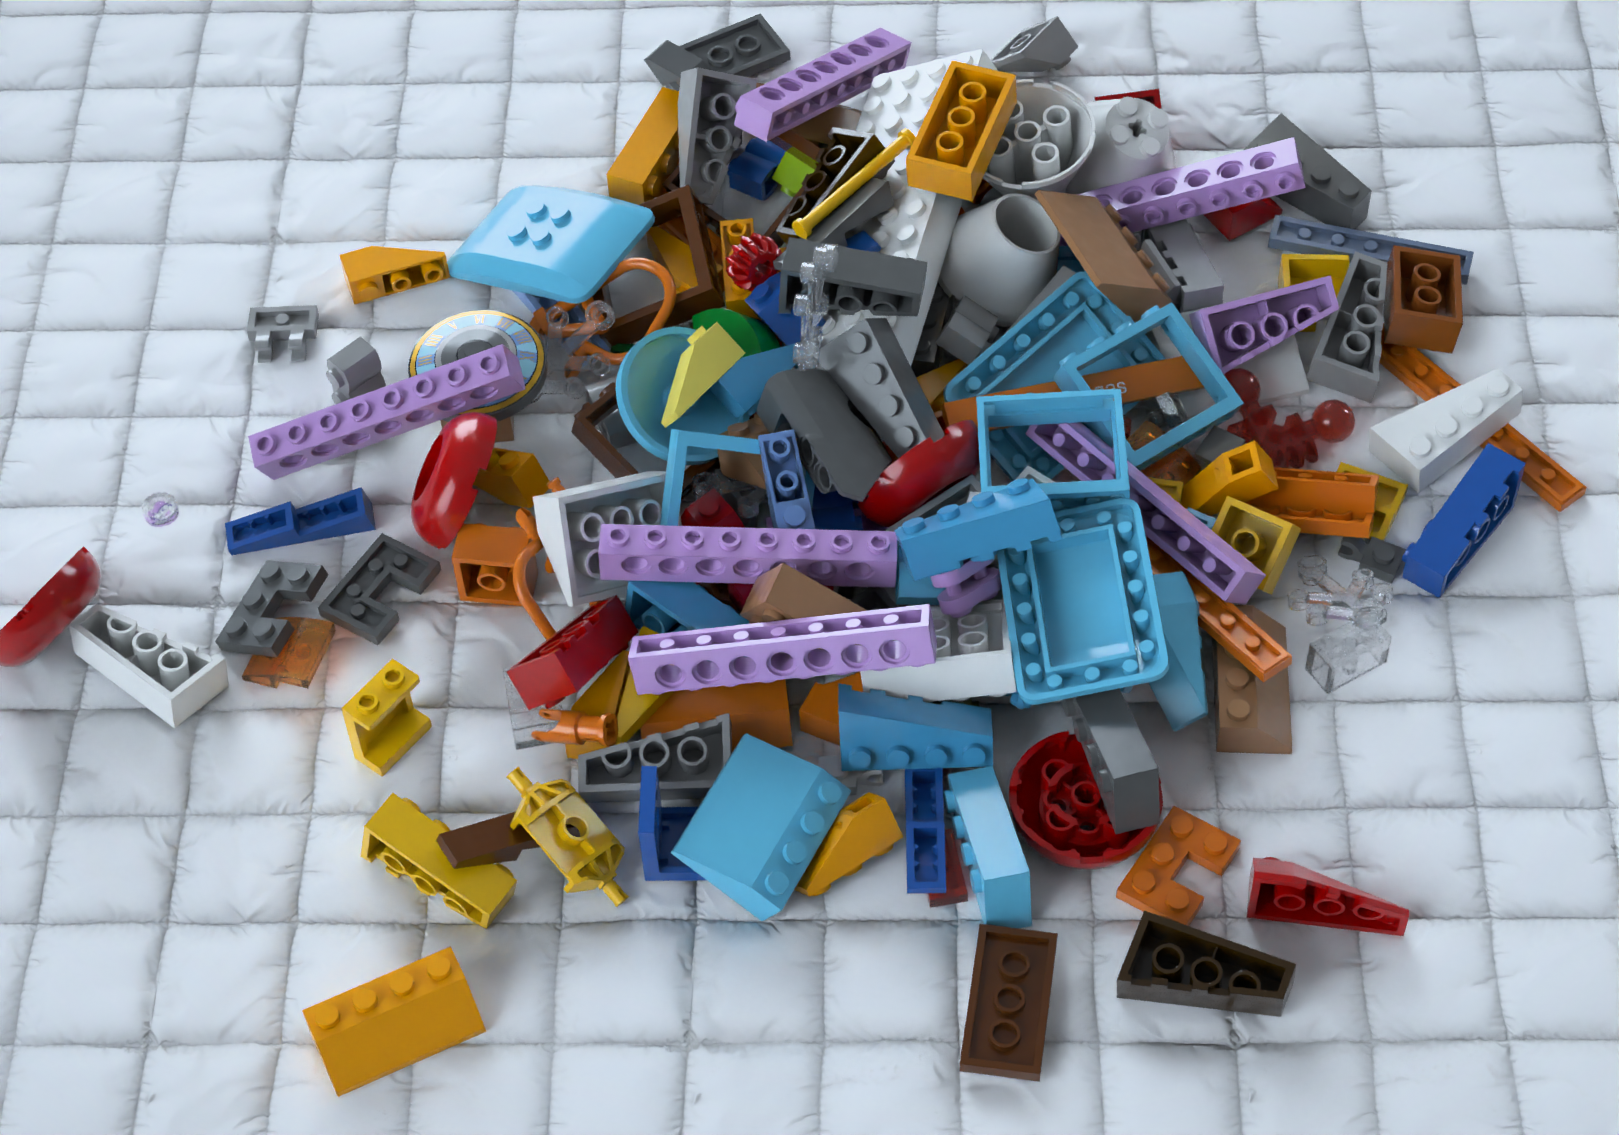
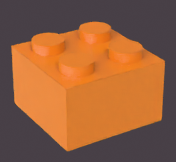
(485, 563)

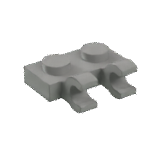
(282, 323)

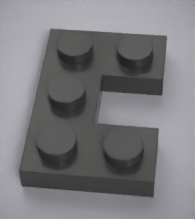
(353, 599)
(251, 624)

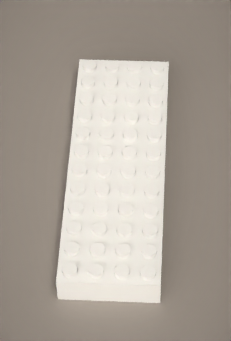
(921, 219)

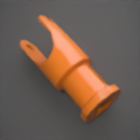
(578, 727)

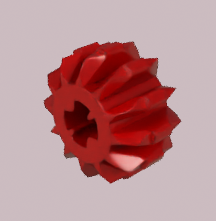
(752, 261)

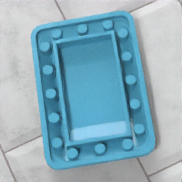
(551, 242)
(1032, 354)
(1084, 606)

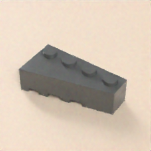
(881, 384)

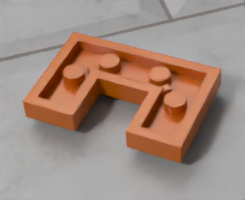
(1180, 837)

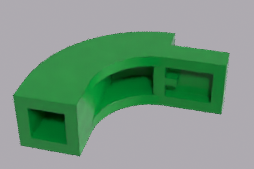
(746, 331)

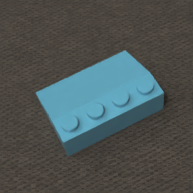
(761, 825)

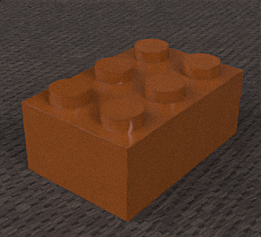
(1423, 299)

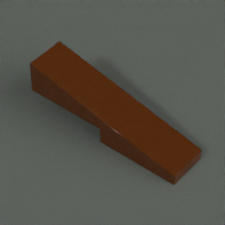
(488, 842)

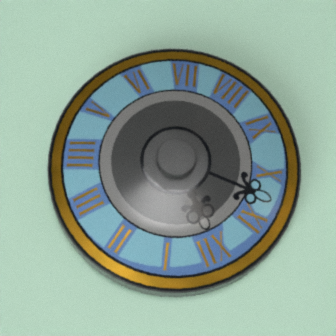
(478, 331)

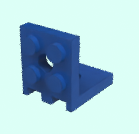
(660, 831)

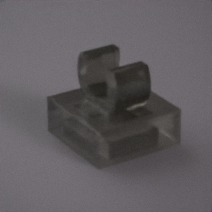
(1171, 412)

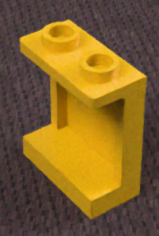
(383, 718)

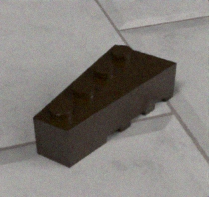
(837, 164)
(1202, 970)

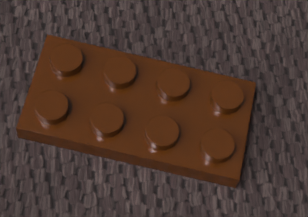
(1009, 1002)

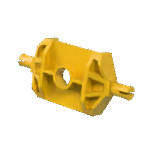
(583, 860)

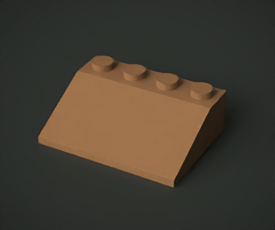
(1106, 251)

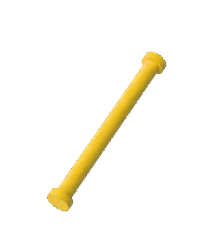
(803, 226)

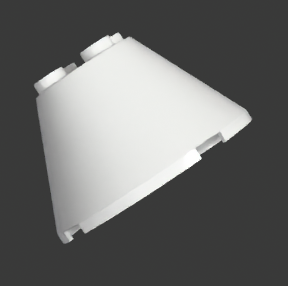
(1042, 141)
(1128, 144)

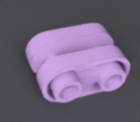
(966, 587)

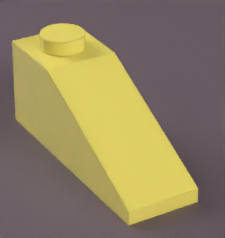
(699, 367)

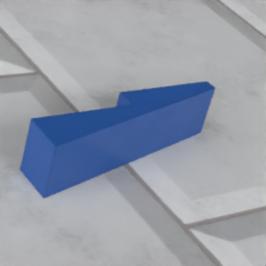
(287, 526)
(925, 831)

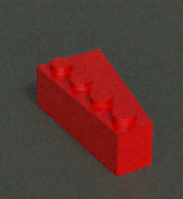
(573, 654)

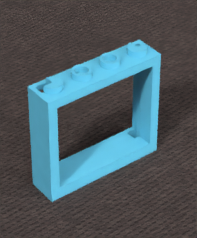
(1195, 355)
(1056, 409)
(676, 466)

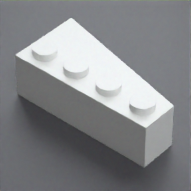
(1445, 429)
(155, 670)

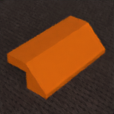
(1323, 501)
(753, 709)

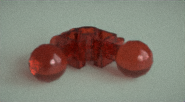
(1293, 441)

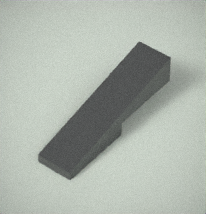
(861, 206)

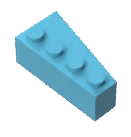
(990, 847)

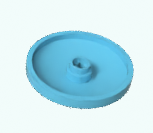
(644, 388)

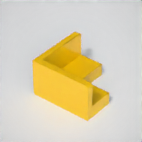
(1307, 267)

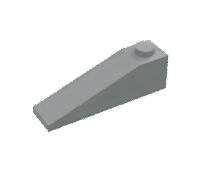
(708, 128)

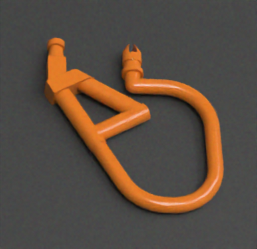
(540, 323)
(528, 523)

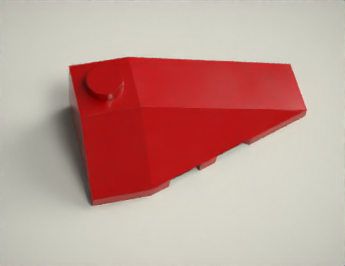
(1302, 896)

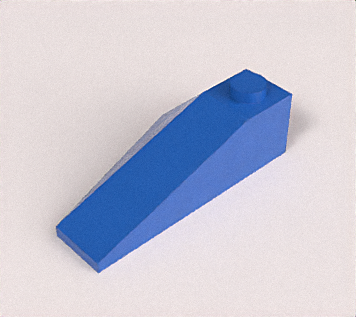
(765, 298)

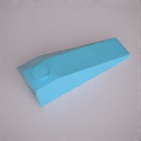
(1183, 687)

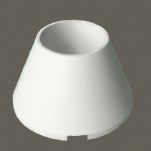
(1001, 256)

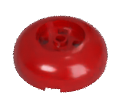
(923, 474)
(447, 476)
(50, 610)
(1056, 774)

